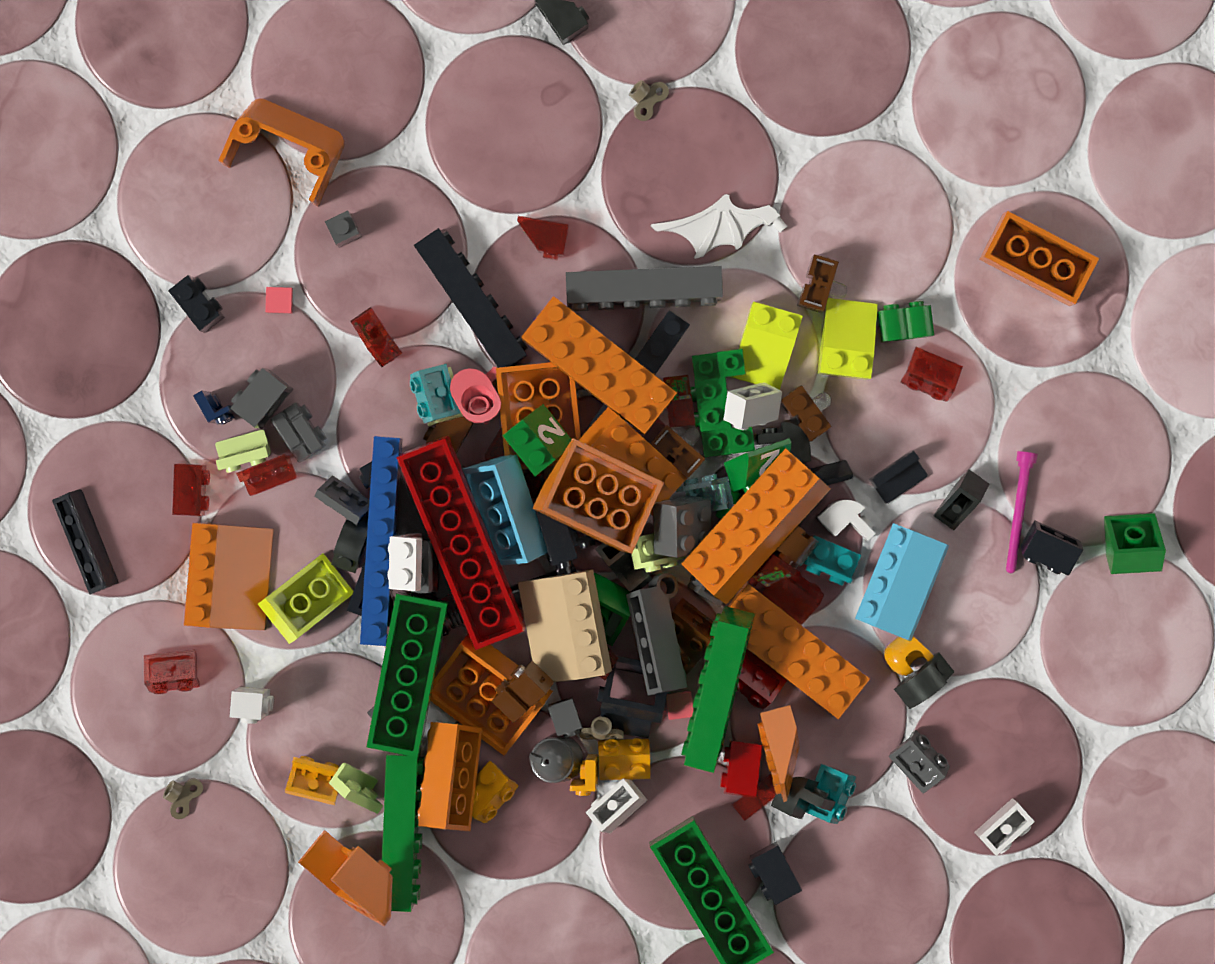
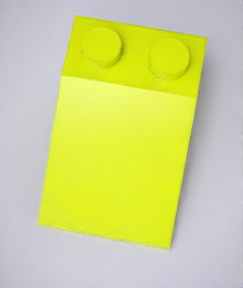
(848, 339)
(768, 344)
(306, 598)

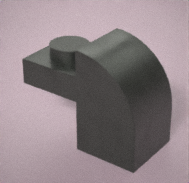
(799, 442)
(350, 545)
(622, 565)
(924, 682)
(801, 794)

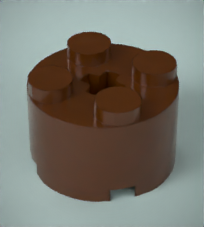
(796, 548)

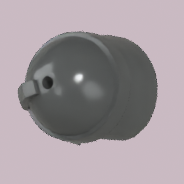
(564, 759)

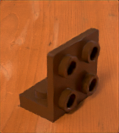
(692, 633)

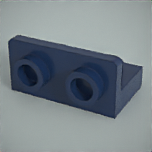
(210, 407)

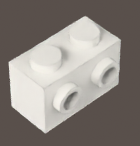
(752, 405)
(251, 704)
(616, 805)
(1004, 827)

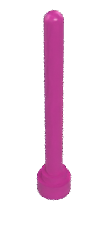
(1025, 461)

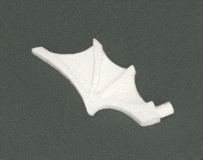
(721, 225)

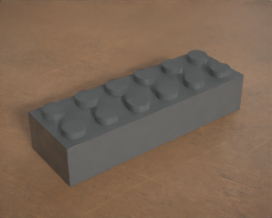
(644, 287)

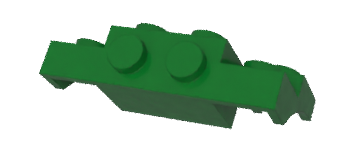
(711, 397)

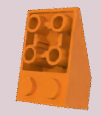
(781, 746)

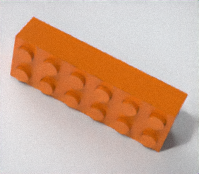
(598, 365)
(755, 526)
(799, 654)

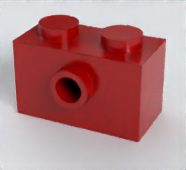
(742, 769)

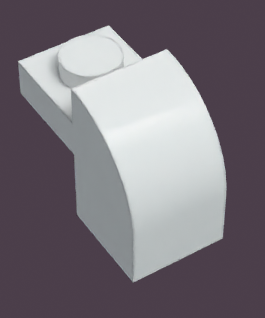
(841, 513)

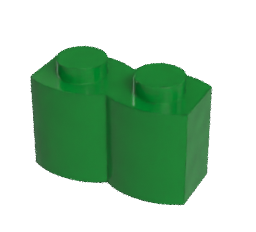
(905, 323)

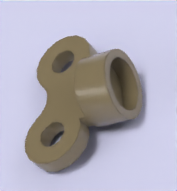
(647, 97)
(601, 729)
(181, 796)

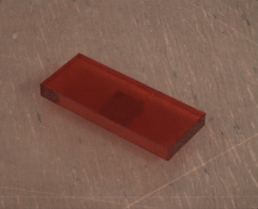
(748, 806)

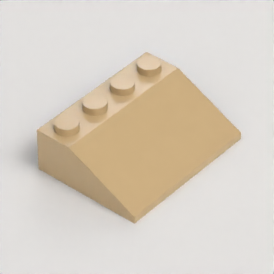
(565, 626)

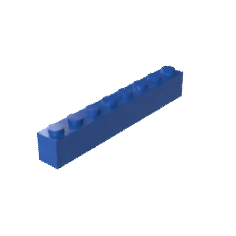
(381, 525)

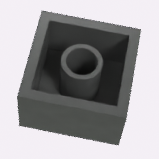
(260, 397)
(680, 524)

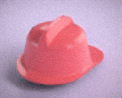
(475, 396)

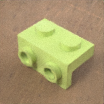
(242, 449)

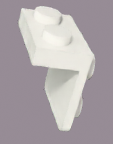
(405, 562)

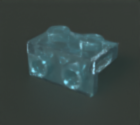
(715, 489)

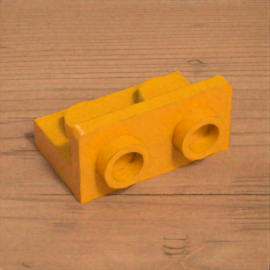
(588, 777)

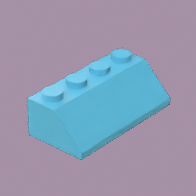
(506, 509)
(902, 582)

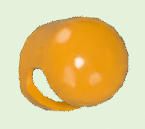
(902, 653)

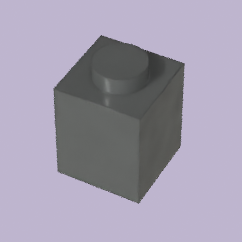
(343, 229)
(565, 717)

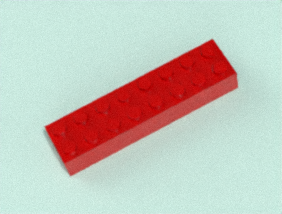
(461, 542)

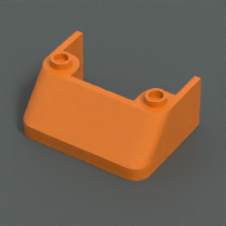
(322, 142)
(351, 876)

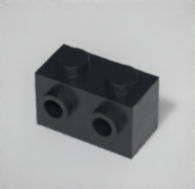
(196, 303)
(1051, 548)
(775, 874)

